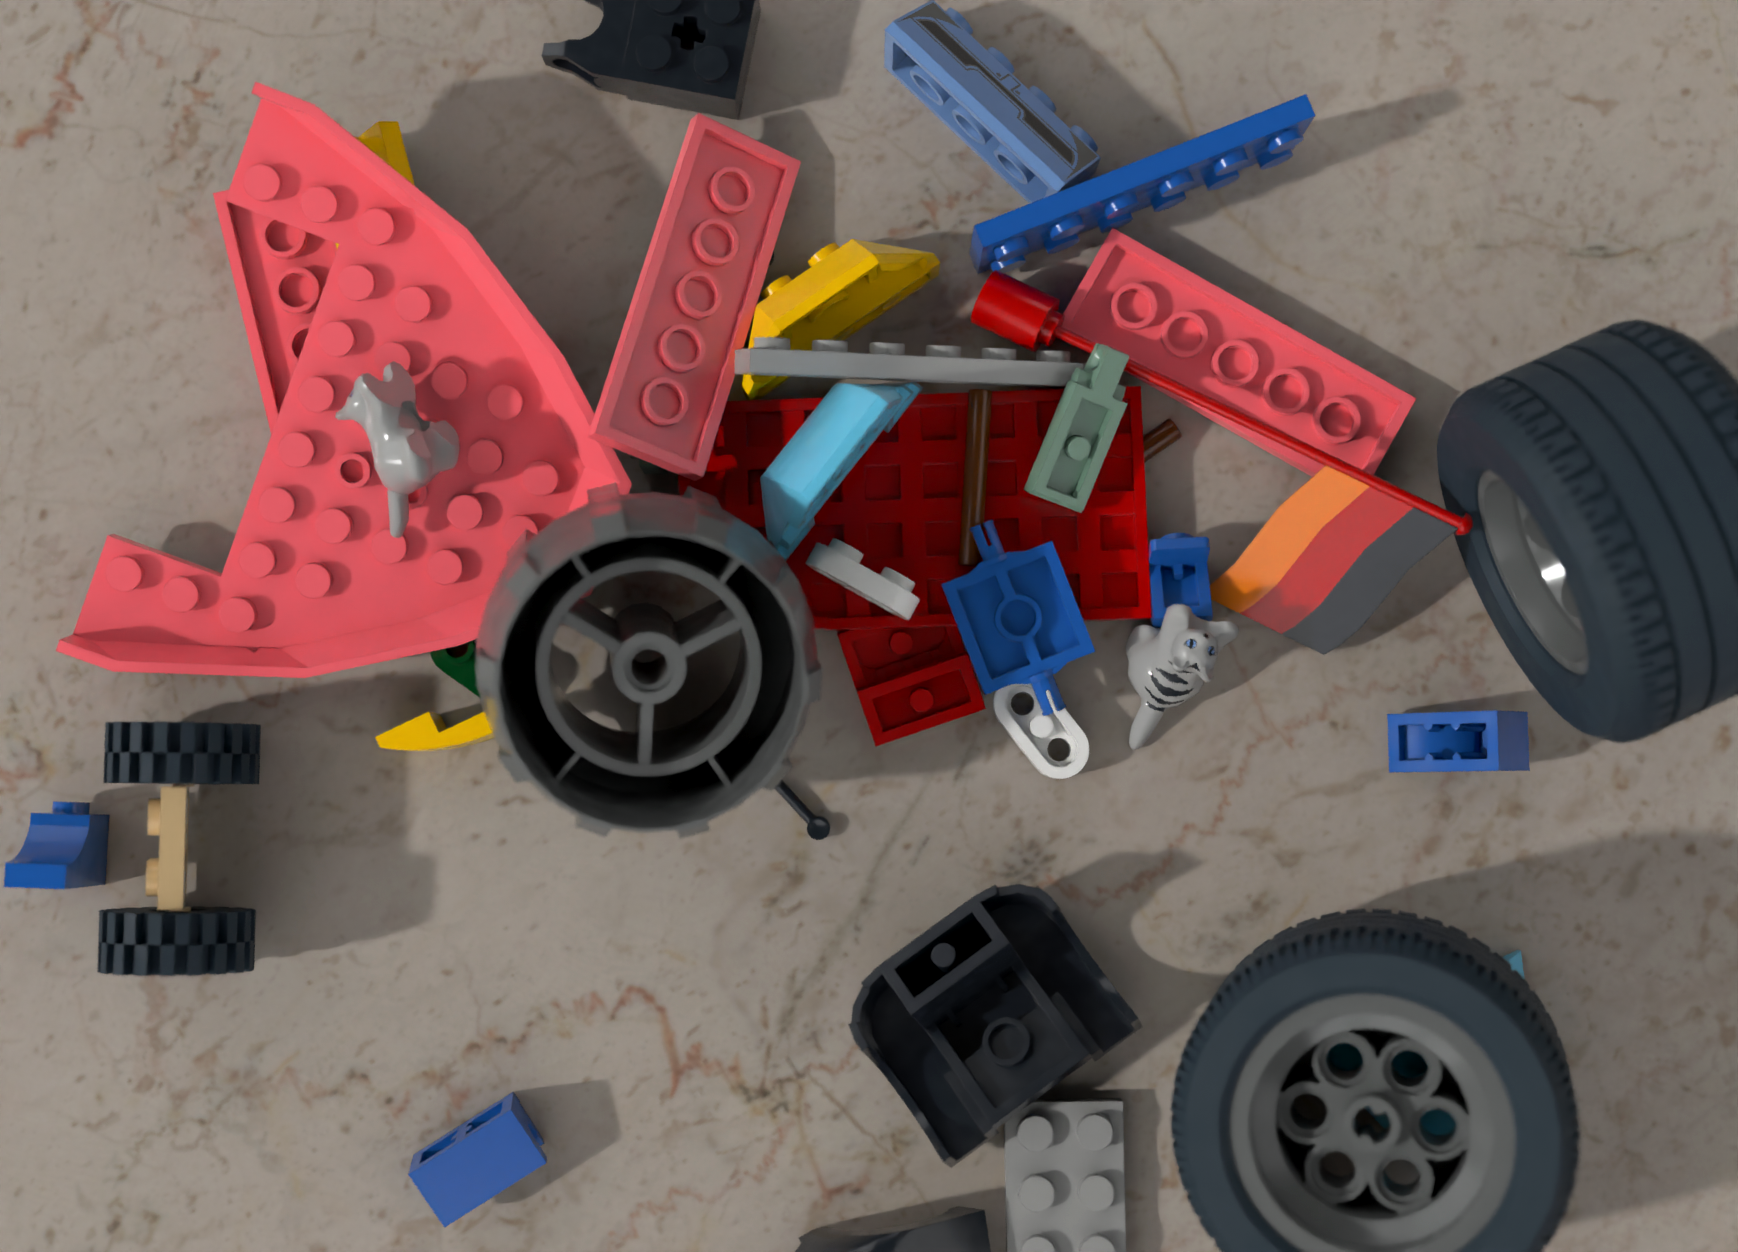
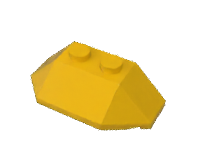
(836, 297)

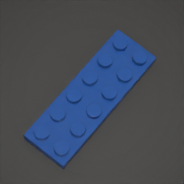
(1152, 181)

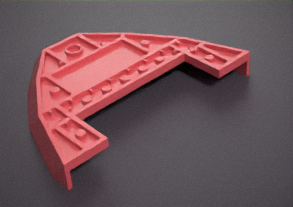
(314, 559)

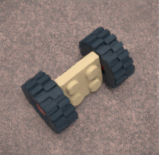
(174, 936)

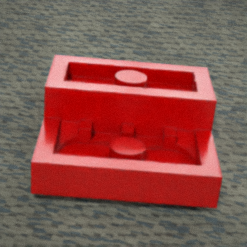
(910, 678)

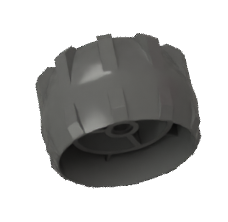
(647, 777)

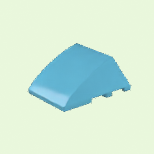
(825, 453)

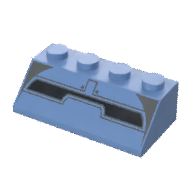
(986, 103)

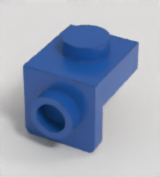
(1179, 575)

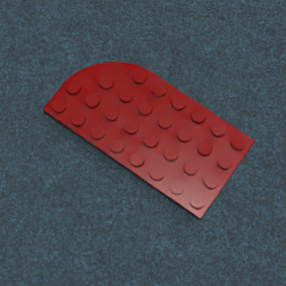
(907, 504)

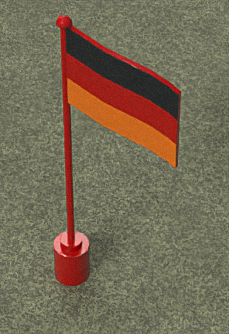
(1325, 549)

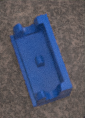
(478, 1159)

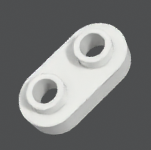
(887, 590)
(1035, 732)

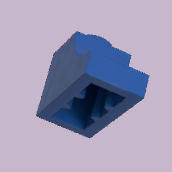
(1458, 741)
(62, 850)

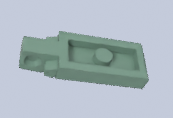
(1080, 431)

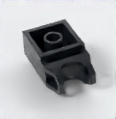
(642, 54)

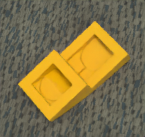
(430, 733)

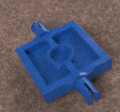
(1018, 617)

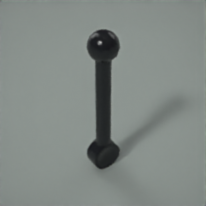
(818, 826)

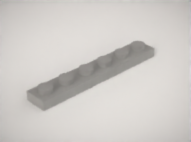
(889, 363)

